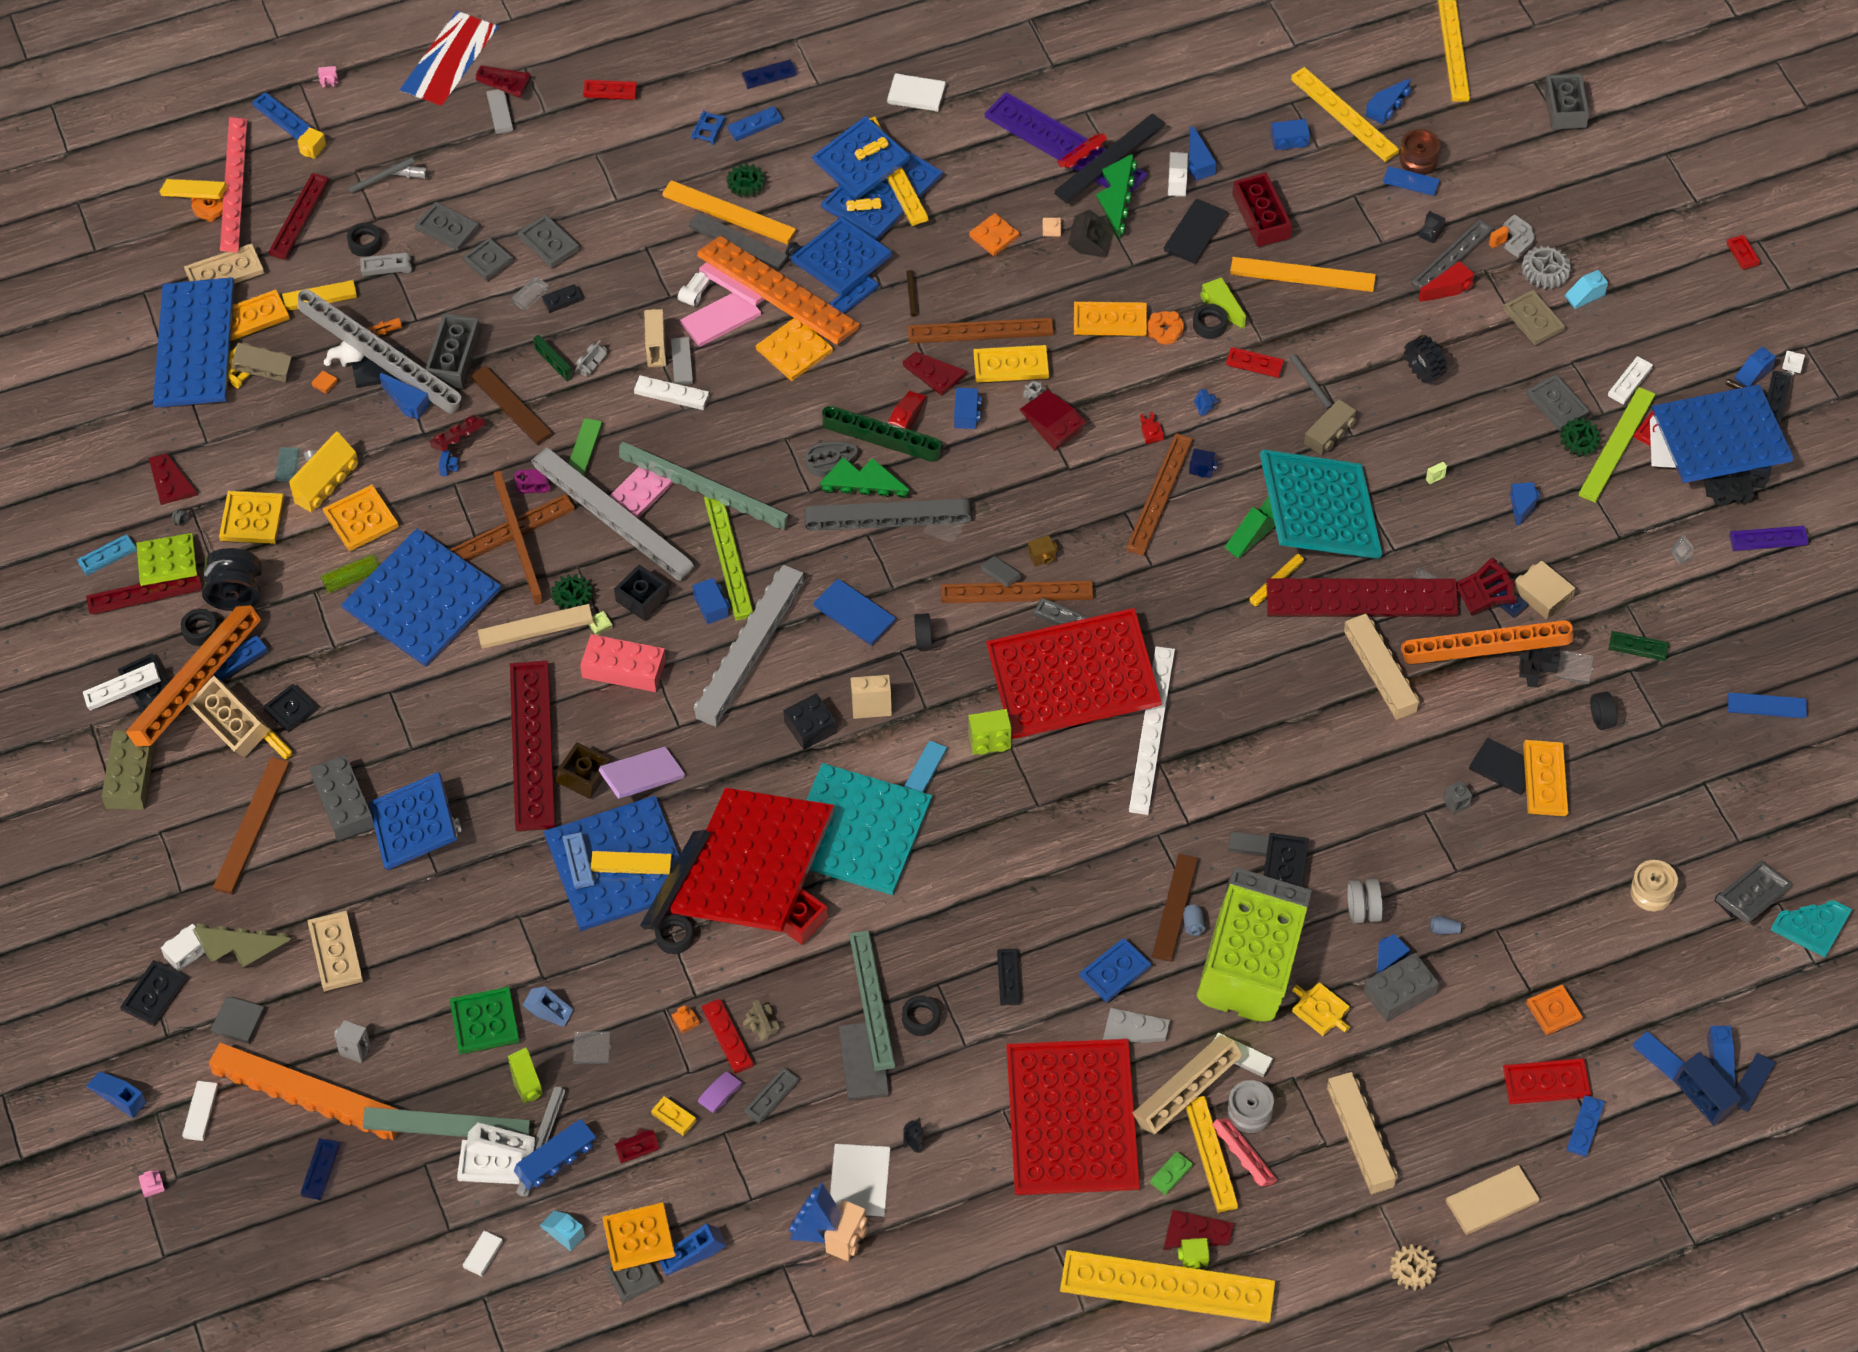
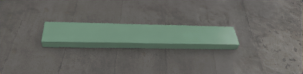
(872, 1000)
(435, 1123)

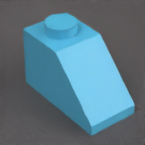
(1587, 289)
(563, 1229)

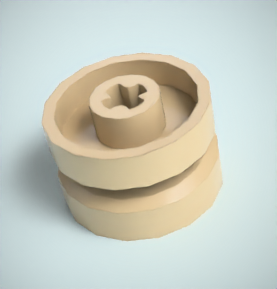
(1654, 885)

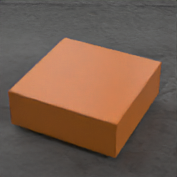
(1498, 237)
(324, 382)

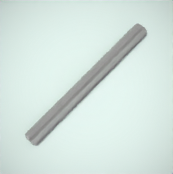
(545, 1128)

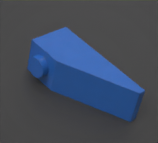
(1200, 160)
(408, 398)
(1722, 1051)
(694, 1248)

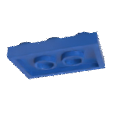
(1115, 970)

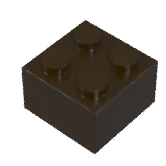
(581, 770)

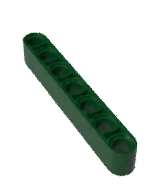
(881, 433)

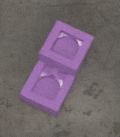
(719, 1091)

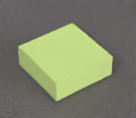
(1436, 473)
(600, 623)

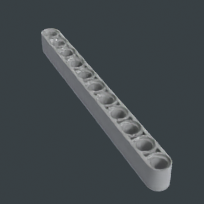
(375, 344)
(612, 514)

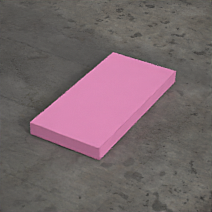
(731, 284)
(719, 318)

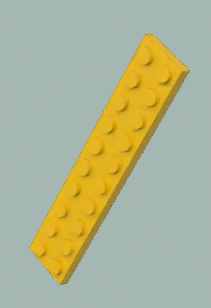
(1167, 1286)

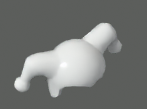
(344, 353)

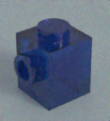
(1203, 463)

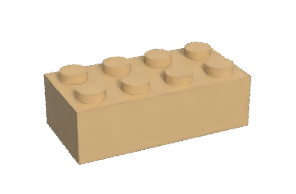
(229, 716)

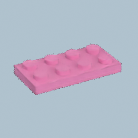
(640, 491)

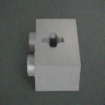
(352, 1041)

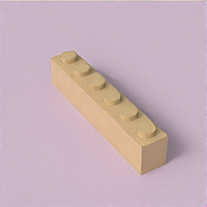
(1381, 666)
(1187, 1084)
(1361, 1132)

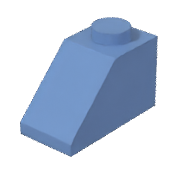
(547, 1006)

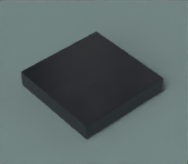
(290, 708)

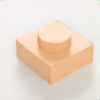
(1051, 226)

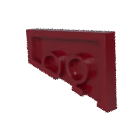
(503, 79)
(933, 372)
(452, 436)
(169, 480)
(1191, 1226)

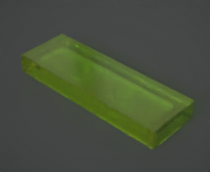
(349, 574)

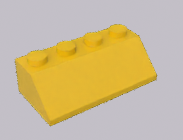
(323, 472)

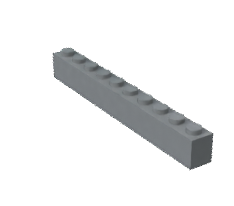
(749, 645)

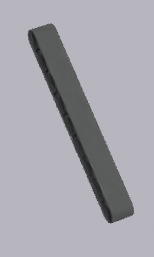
(886, 514)

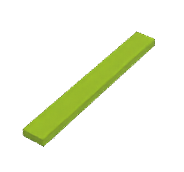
(1617, 444)
(729, 559)

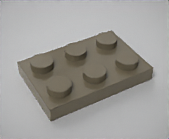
(1534, 317)

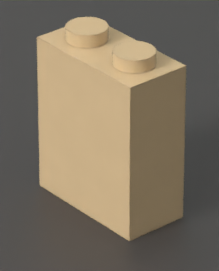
(655, 338)
(1544, 589)
(871, 696)

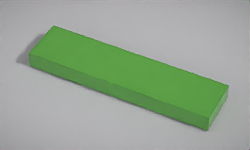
(585, 445)

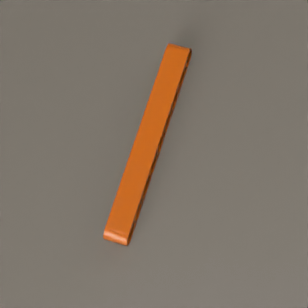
(1496, 645)

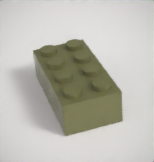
(127, 773)

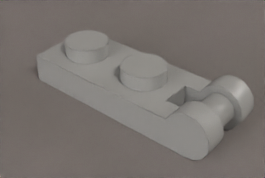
(386, 264)

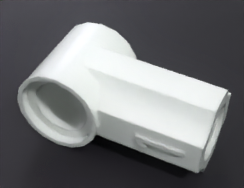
(692, 292)

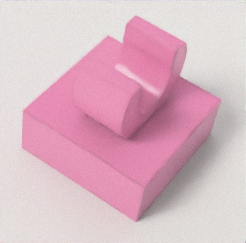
(328, 75)
(151, 1183)

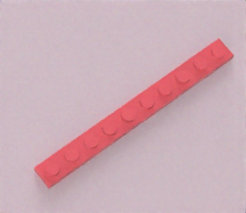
(234, 179)

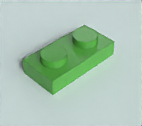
(1171, 1173)

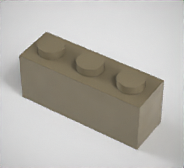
(261, 362)
(1330, 427)

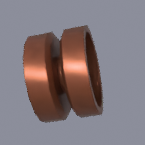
(1419, 151)

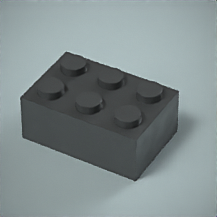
(1566, 101)
(1400, 987)

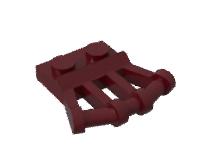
(1477, 597)

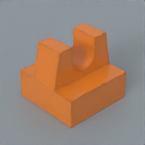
(685, 1019)

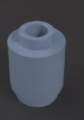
(1193, 920)

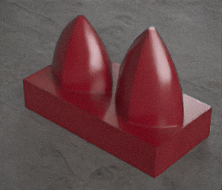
(636, 1146)

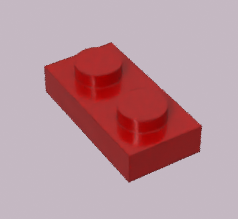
(1743, 252)

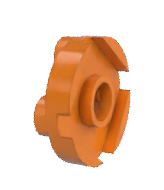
(207, 212)
(1165, 318)

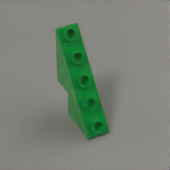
(1116, 197)
(870, 479)
(1252, 529)

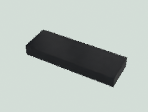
(1008, 977)

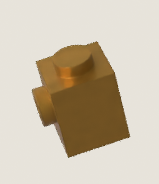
(1042, 550)

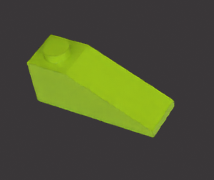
(1218, 293)
(524, 1075)

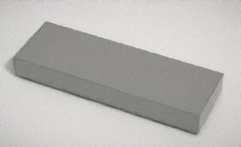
(499, 111)
(681, 361)

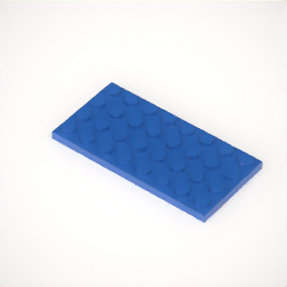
(194, 342)

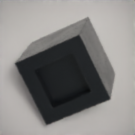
(1433, 227)

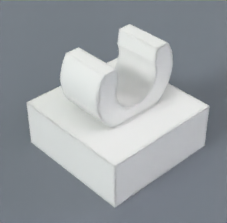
(1793, 362)

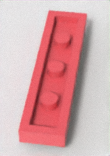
(1244, 1152)

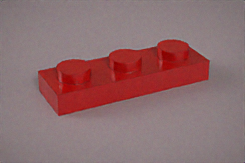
(609, 89)
(1082, 150)
(1255, 362)

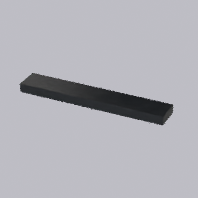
(675, 879)

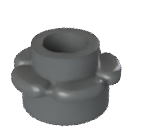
(180, 517)

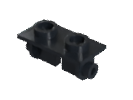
(913, 1135)

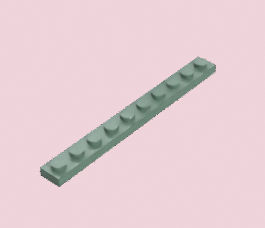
(703, 485)

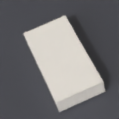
(482, 1253)

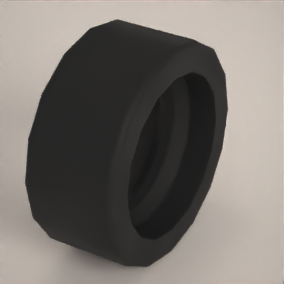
(363, 229)
(1210, 310)
(198, 615)
(923, 631)
(1603, 710)
(677, 947)
(920, 1029)

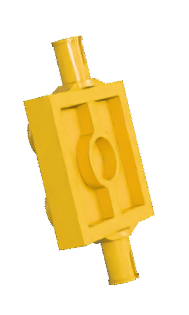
(1320, 1009)

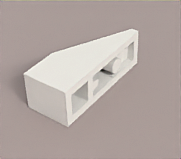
(1177, 174)
(498, 1142)

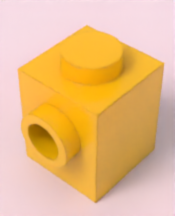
(311, 143)

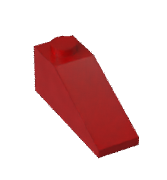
(1449, 283)
(907, 410)

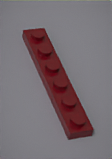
(298, 216)
(140, 594)

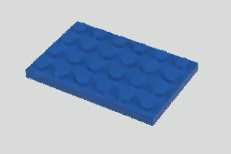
(878, 221)

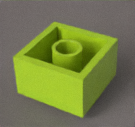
(989, 732)

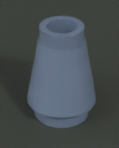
(1444, 925)

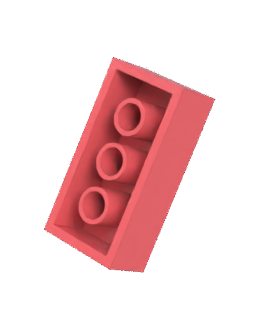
(623, 663)

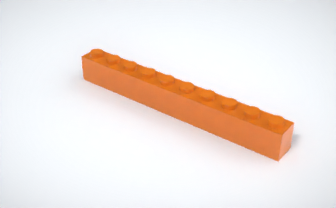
(193, 676)
(294, 1087)

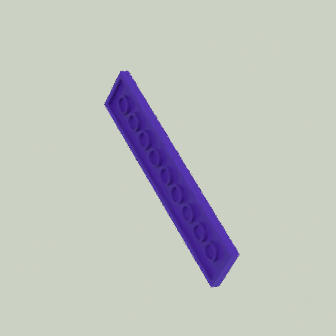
(1045, 133)

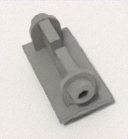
(595, 353)

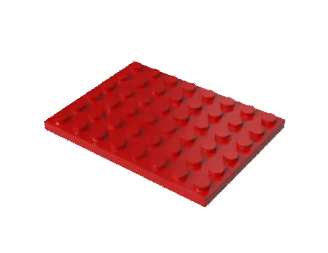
(1073, 673)
(753, 859)
(1072, 1117)

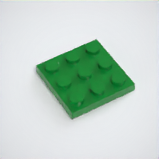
(484, 1020)

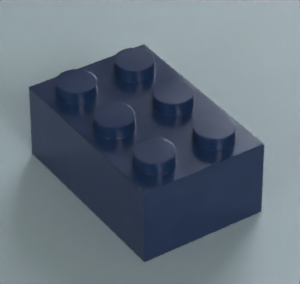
(1707, 1088)

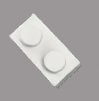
(182, 949)

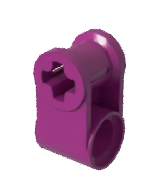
(533, 482)

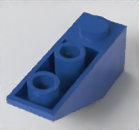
(1385, 102)
(118, 1093)

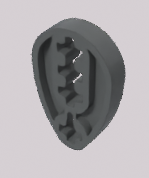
(823, 450)

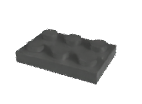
(446, 226)
(548, 241)
(1557, 402)

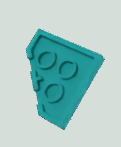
(1813, 925)

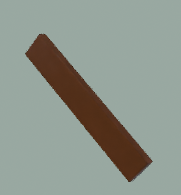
(511, 405)
(1174, 907)

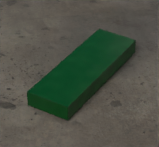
(552, 358)
(1638, 646)

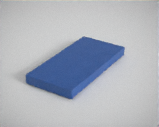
(854, 612)

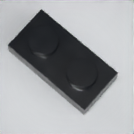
(562, 298)

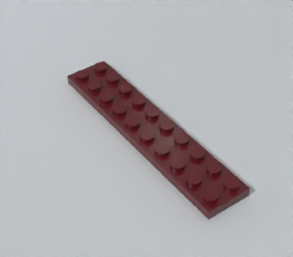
(1361, 597)
(532, 746)

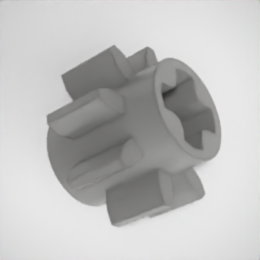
(1033, 390)

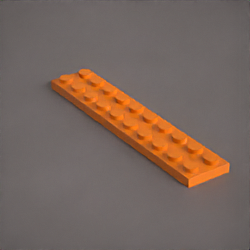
(778, 290)

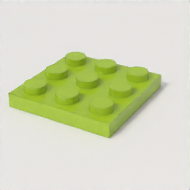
(166, 559)

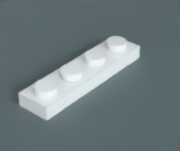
(671, 392)
(121, 686)

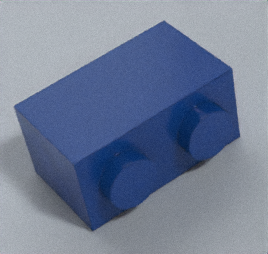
(1290, 134)
(966, 408)
(710, 600)

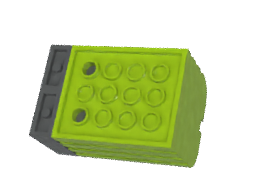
(1253, 945)

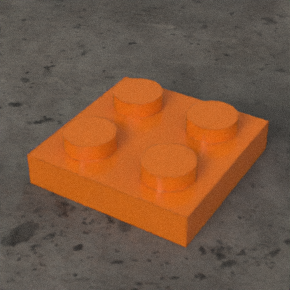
(994, 234)
(1554, 1010)

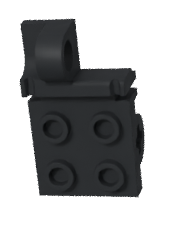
(1734, 487)
(1538, 660)

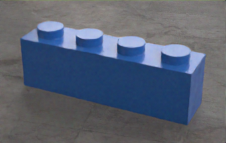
(554, 1154)

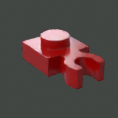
(1151, 430)

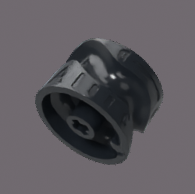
(231, 578)

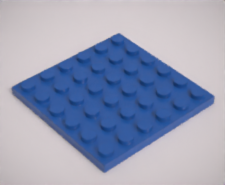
(1721, 433)
(421, 597)
(629, 828)

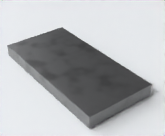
(1754, 892)
(859, 1070)

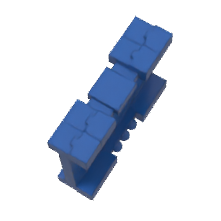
(714, 128)

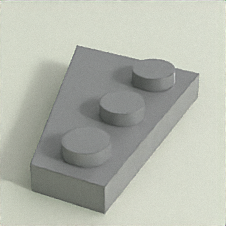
(1135, 1027)

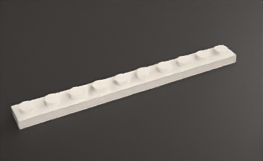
(1151, 735)

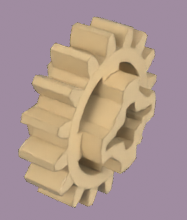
(1405, 1272)

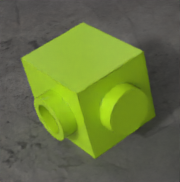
(1194, 1253)

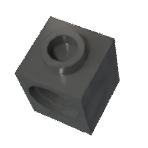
(1457, 797)

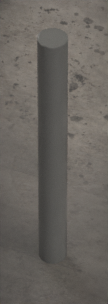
(381, 175)
(1309, 379)

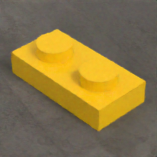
(673, 1116)

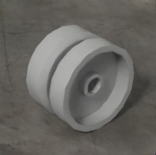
(1364, 901)
(1250, 1106)

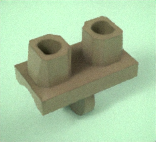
(758, 1021)

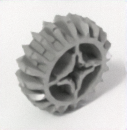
(1546, 267)

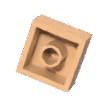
(851, 1228)

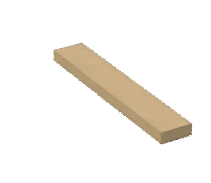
(535, 626)

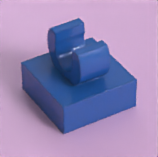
(1204, 401)
(447, 463)

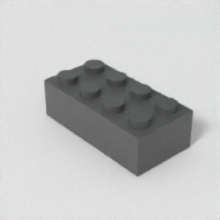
(453, 349)
(341, 797)

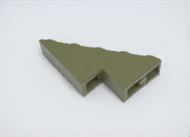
(245, 945)

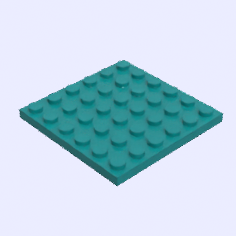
(1320, 504)
(869, 829)

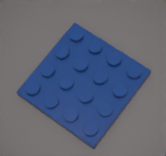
(862, 175)
(841, 256)
(412, 821)

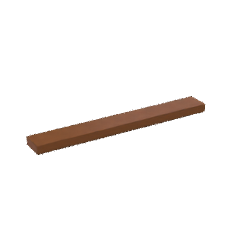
(980, 330)
(1159, 494)
(501, 534)
(517, 537)
(1017, 591)
(251, 825)

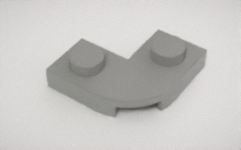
(1522, 236)

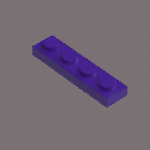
(1768, 538)

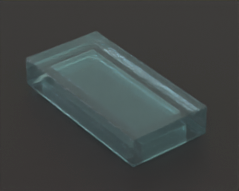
(286, 463)

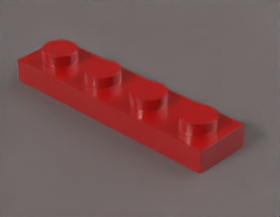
(727, 1036)

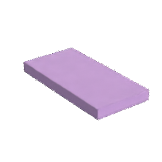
(641, 772)

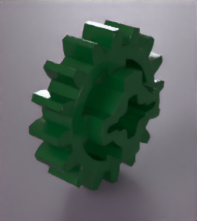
(745, 180)
(1587, 443)
(580, 588)

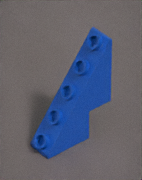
(816, 1217)

